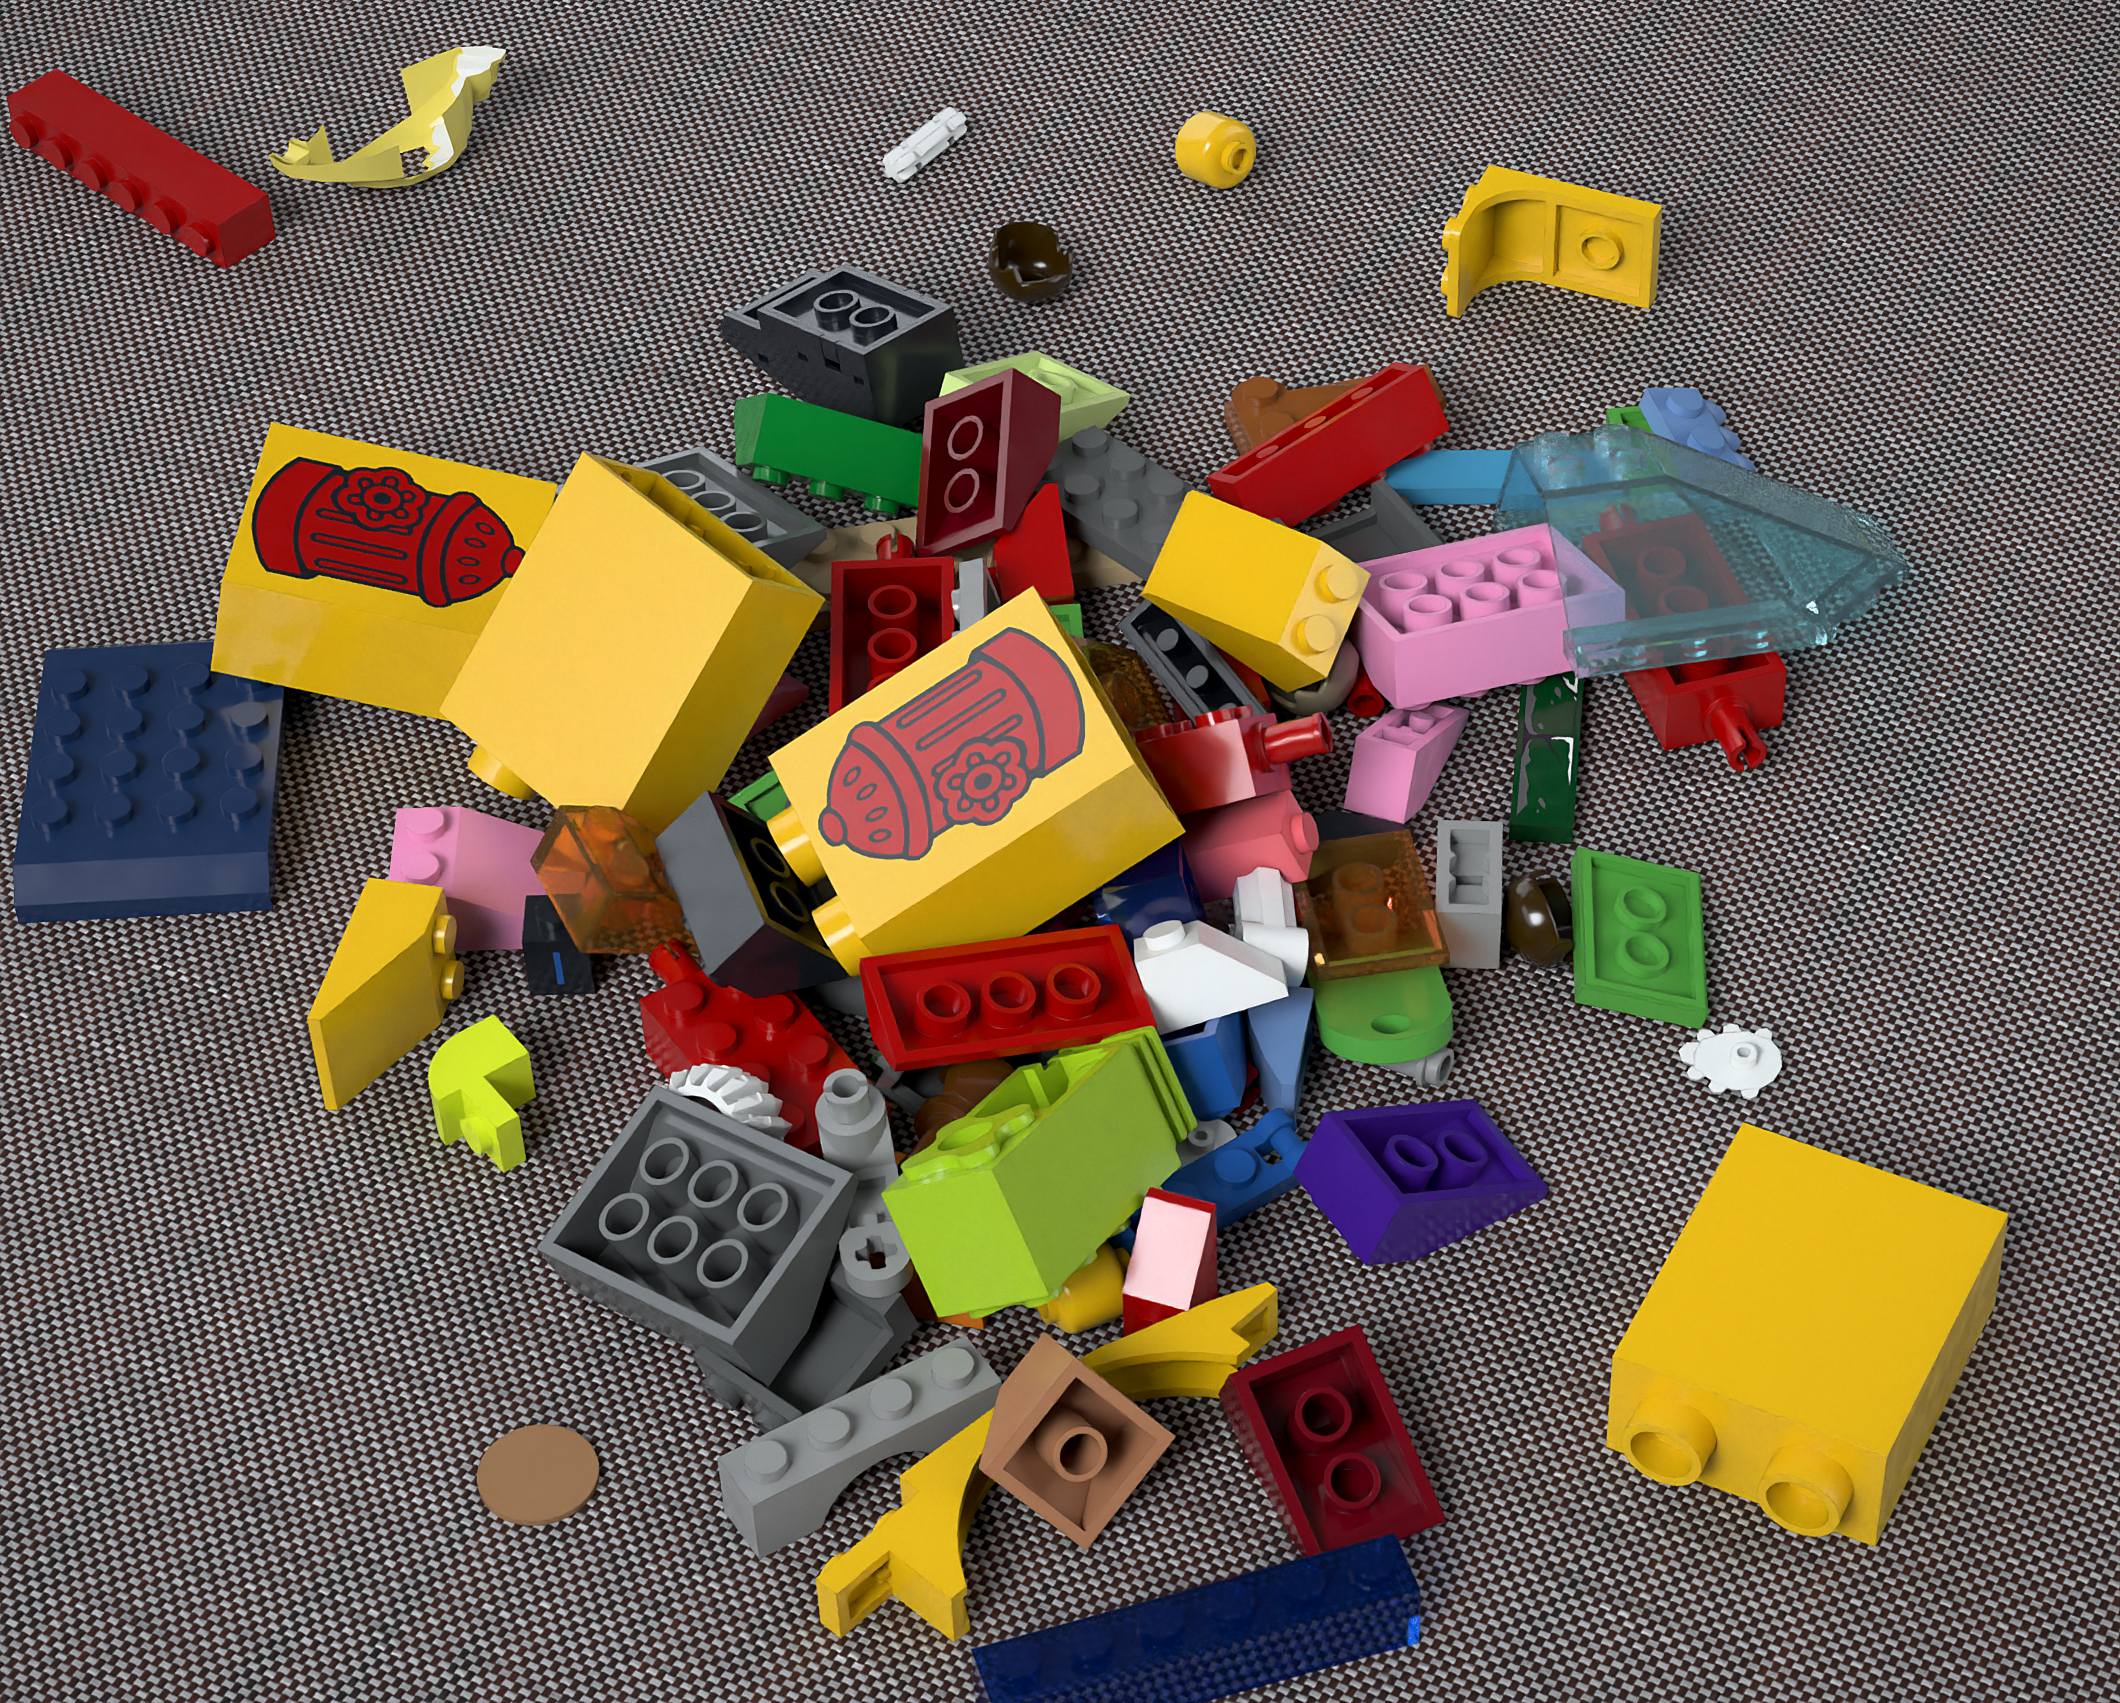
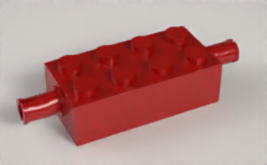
(886, 616)
(1714, 701)
(1228, 755)
(767, 1036)

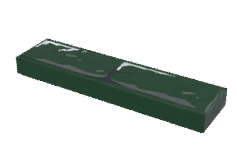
(1547, 760)

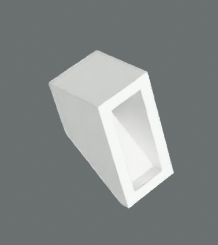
(1203, 974)

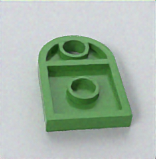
(1383, 1015)

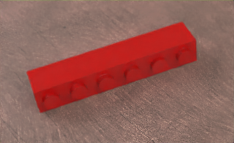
(141, 168)

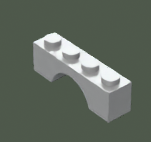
(792, 1475)

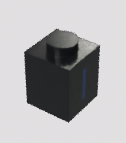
(551, 955)

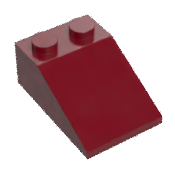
(982, 460)
(1330, 1445)

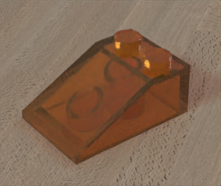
(608, 882)
(1368, 908)

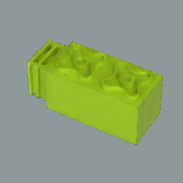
(1040, 1174)

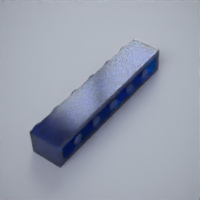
(1216, 1634)

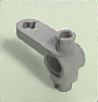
(859, 1140)

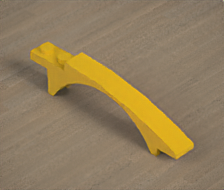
(921, 1545)

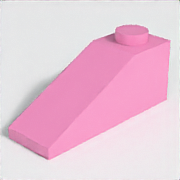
(1401, 760)

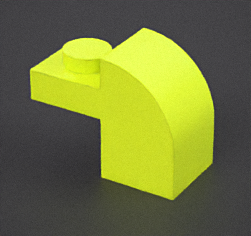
(477, 1085)

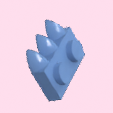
(1691, 421)

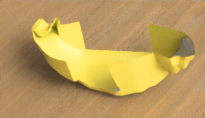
(441, 119)

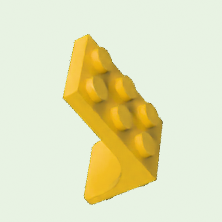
(1552, 235)

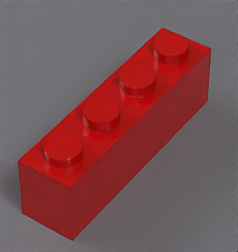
(1336, 448)

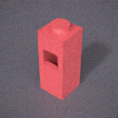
(1248, 835)

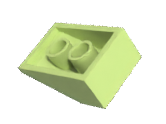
(1083, 397)

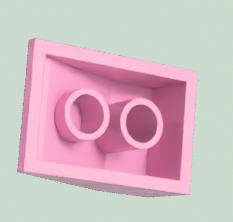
(478, 863)

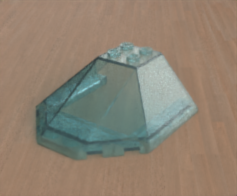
(1687, 553)

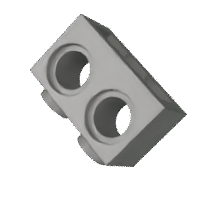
(1470, 891)

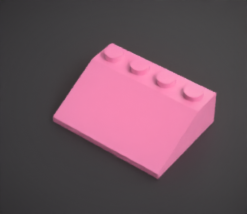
(1461, 618)

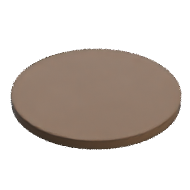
(538, 1475)

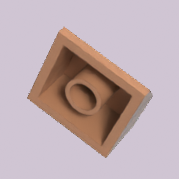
(1069, 1441)

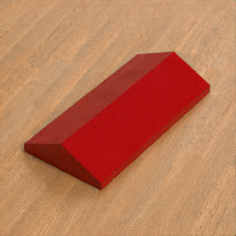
(1002, 997)

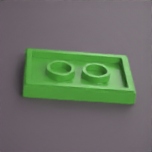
(1638, 938)

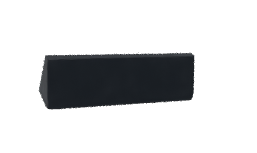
(1187, 663)

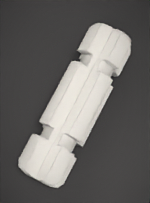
(924, 144)

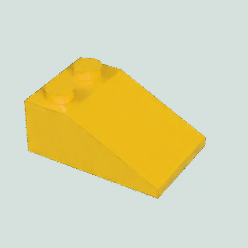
(1257, 589)
(383, 986)

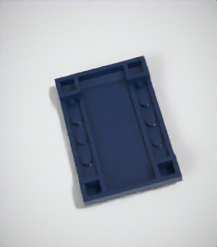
(149, 786)

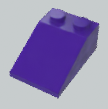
(1414, 1177)

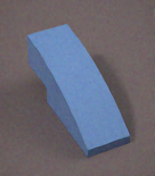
(1280, 1045)

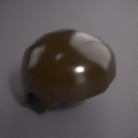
(1029, 262)
(1538, 920)

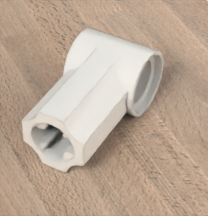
(1268, 920)

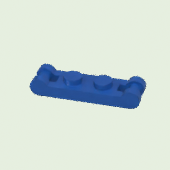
(1236, 1174)

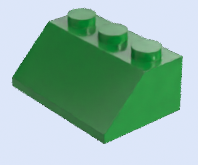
(829, 452)

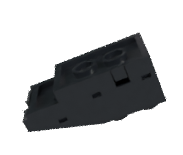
(851, 343)

